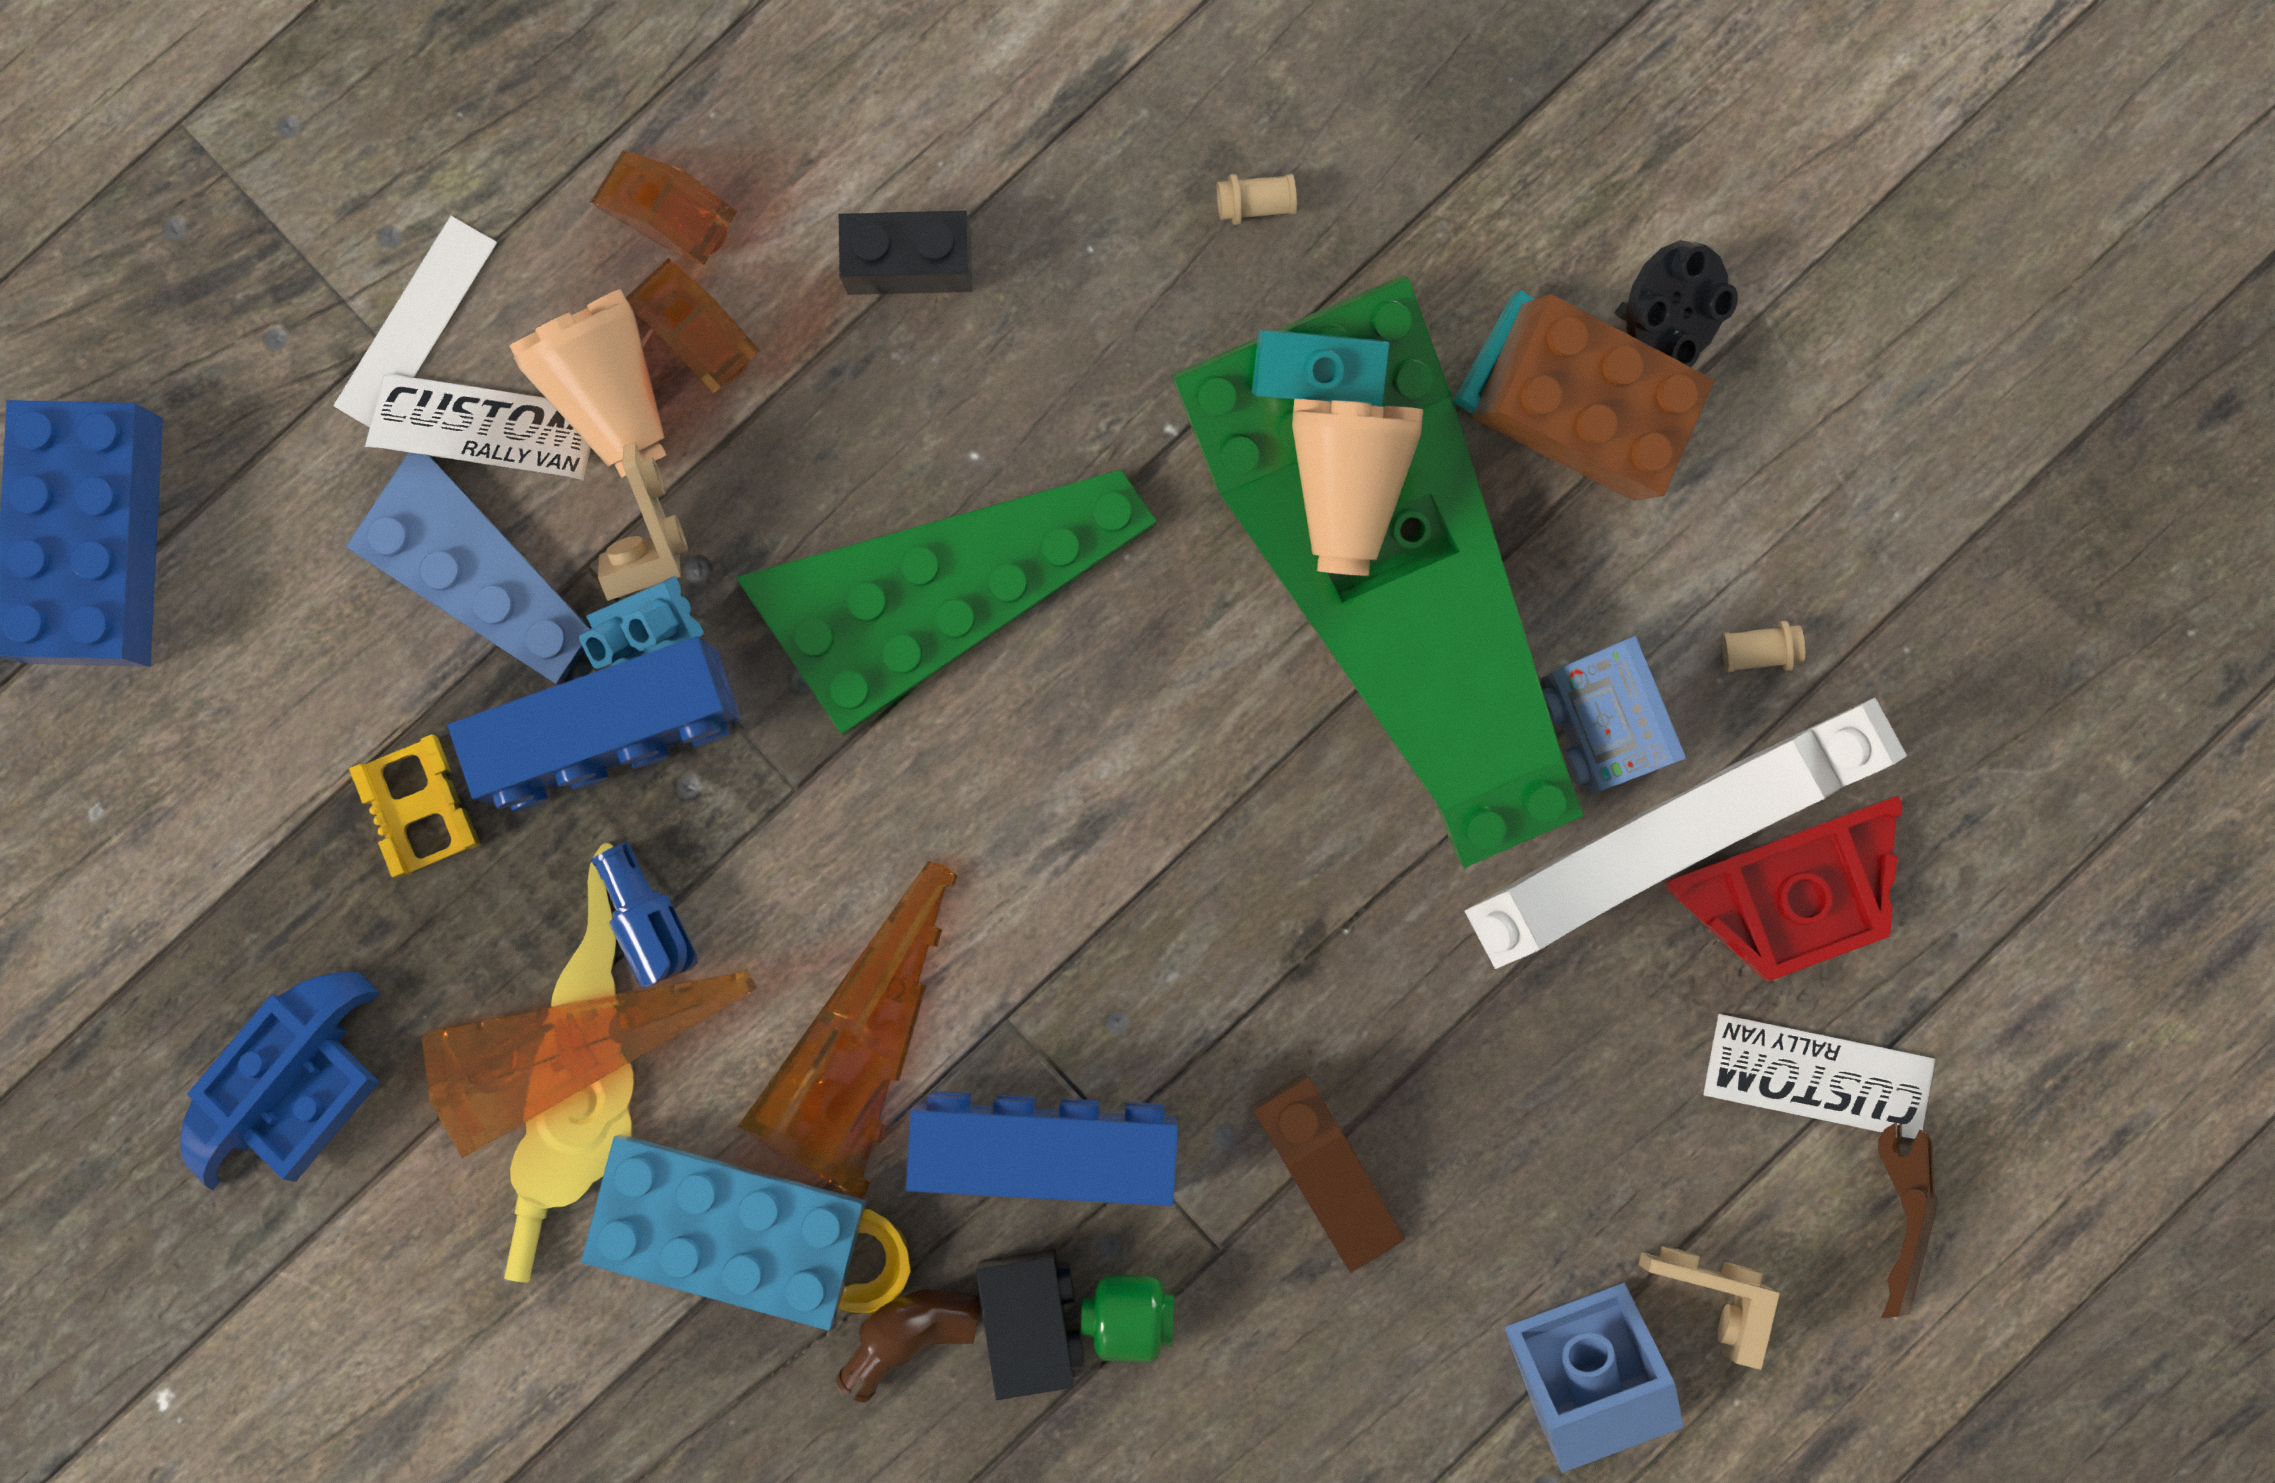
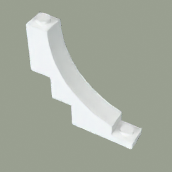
(1683, 831)

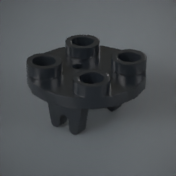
(1679, 300)

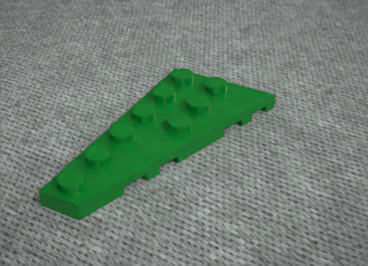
(910, 603)

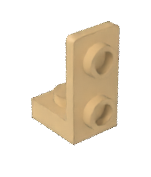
(636, 562)
(1741, 1326)

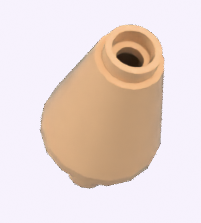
(597, 377)
(1352, 476)

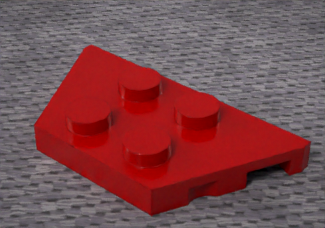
(1801, 893)

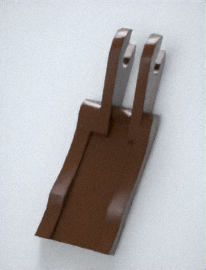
(1915, 1186)

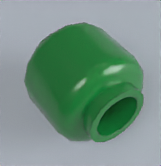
(1129, 1318)

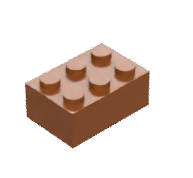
(1593, 398)

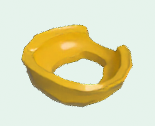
(891, 1282)

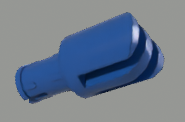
(643, 920)

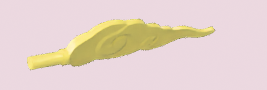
(572, 1140)

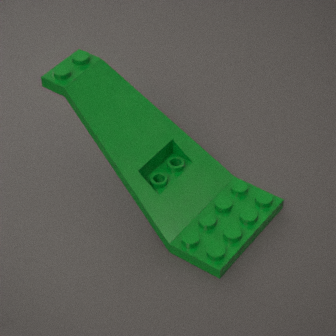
(1435, 621)

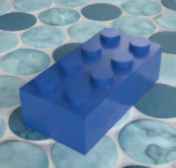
(79, 532)
(596, 724)
(1042, 1151)

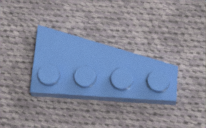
(456, 558)

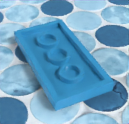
(723, 1232)

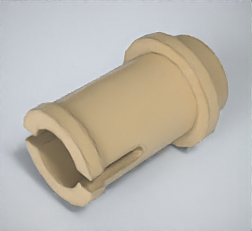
(1256, 197)
(1764, 648)

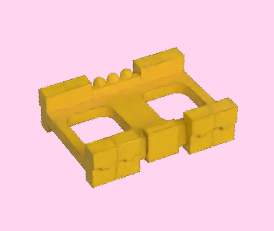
(397, 815)

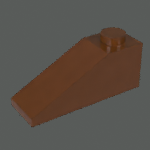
(1327, 1172)

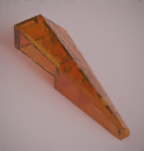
(516, 1066)
(834, 1083)

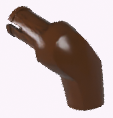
(903, 1330)

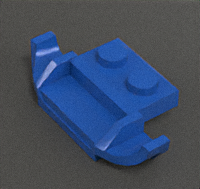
(281, 1082)

